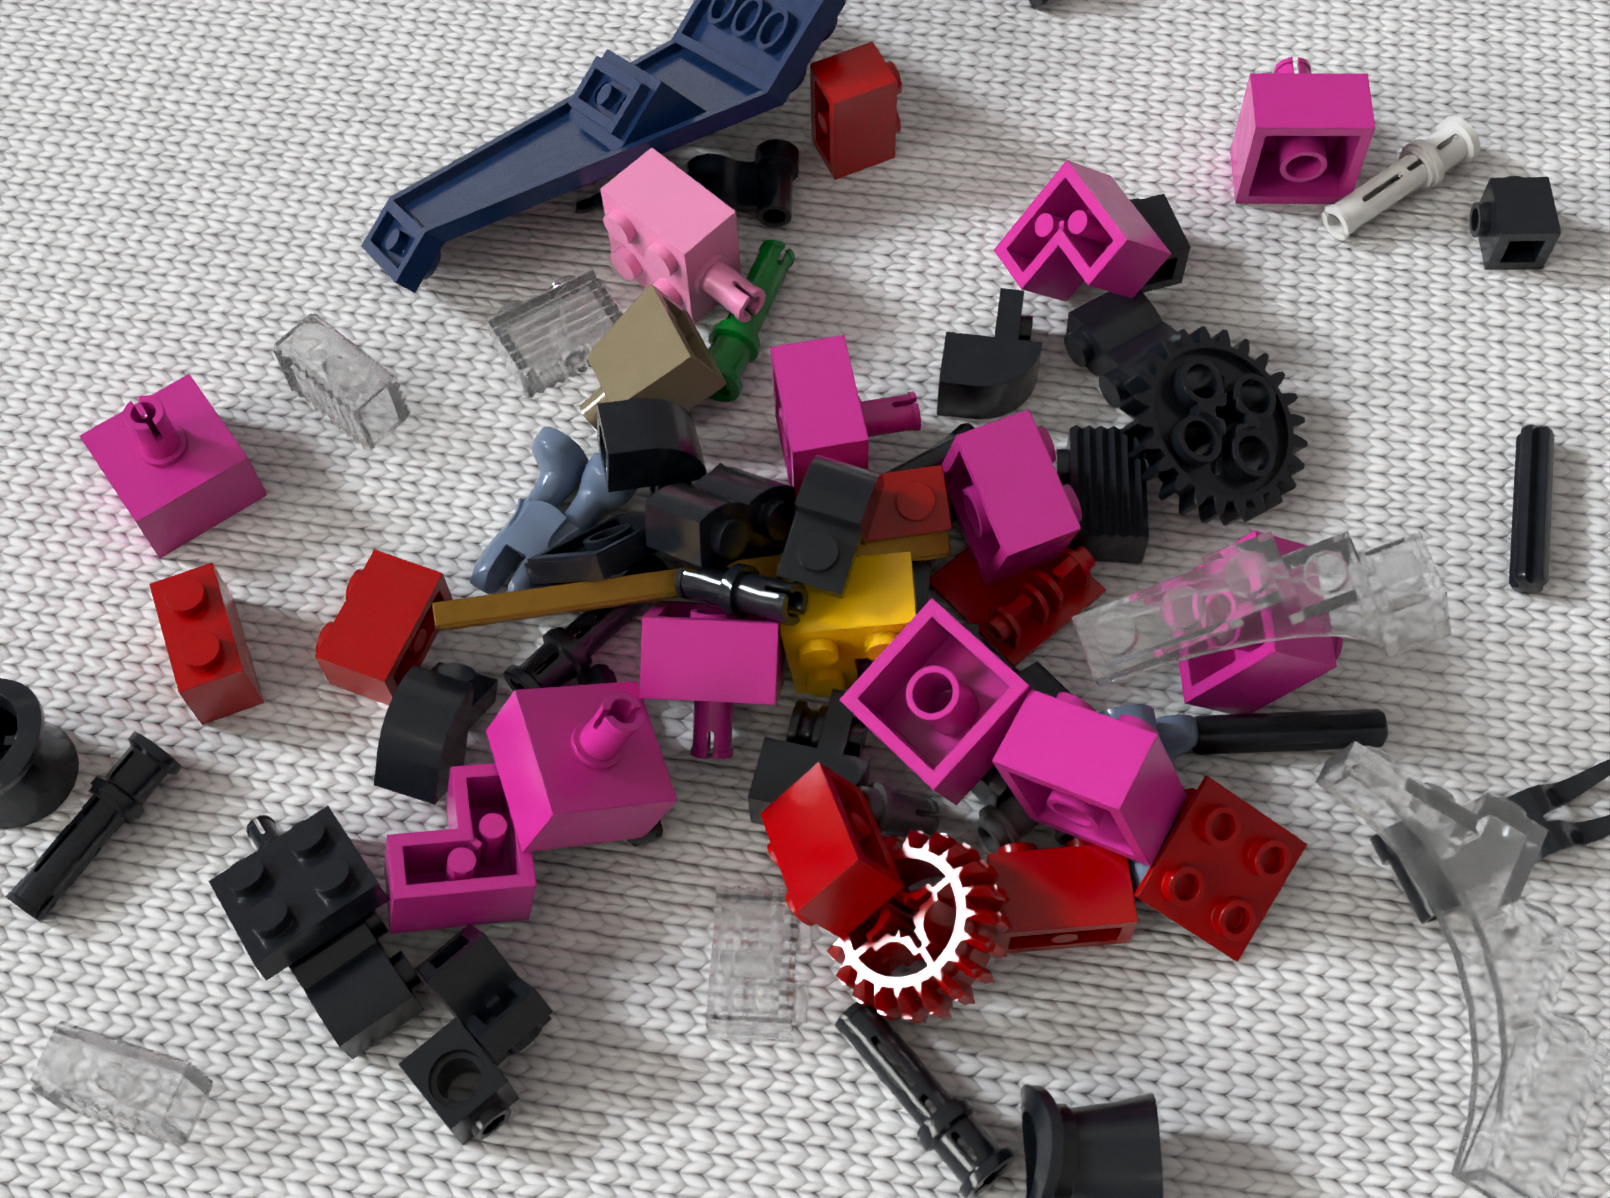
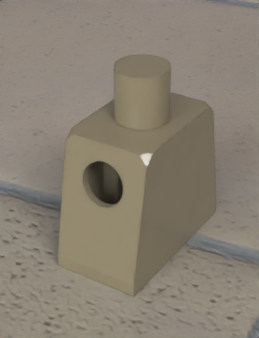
(652, 355)

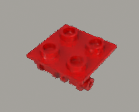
(1024, 609)
(1220, 868)

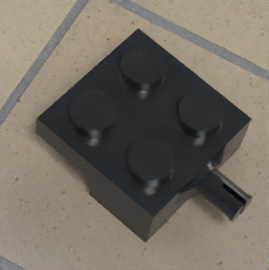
(296, 890)

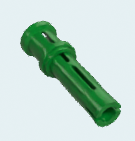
(737, 343)

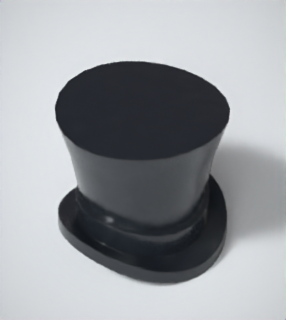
(35, 759)
(1091, 1148)

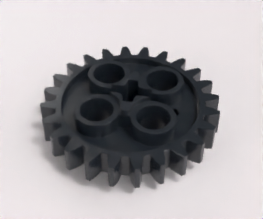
(1213, 426)

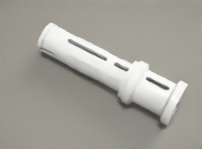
(1419, 166)

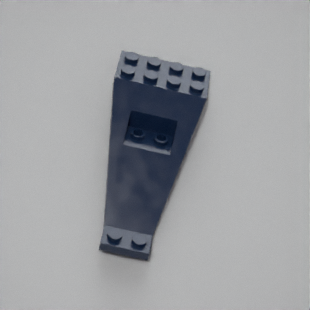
(713, 73)

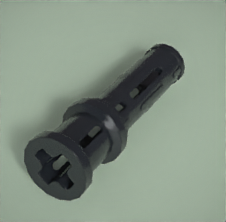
(570, 649)
(112, 802)
(938, 1129)

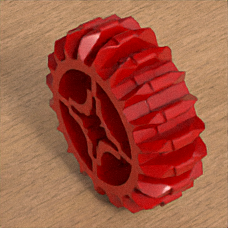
(952, 920)

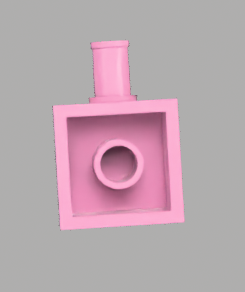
(677, 238)

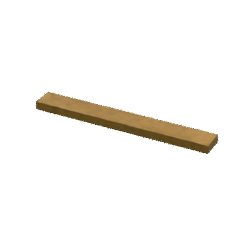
(633, 588)

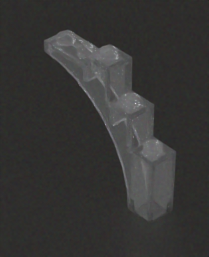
(1261, 597)
(1530, 1066)

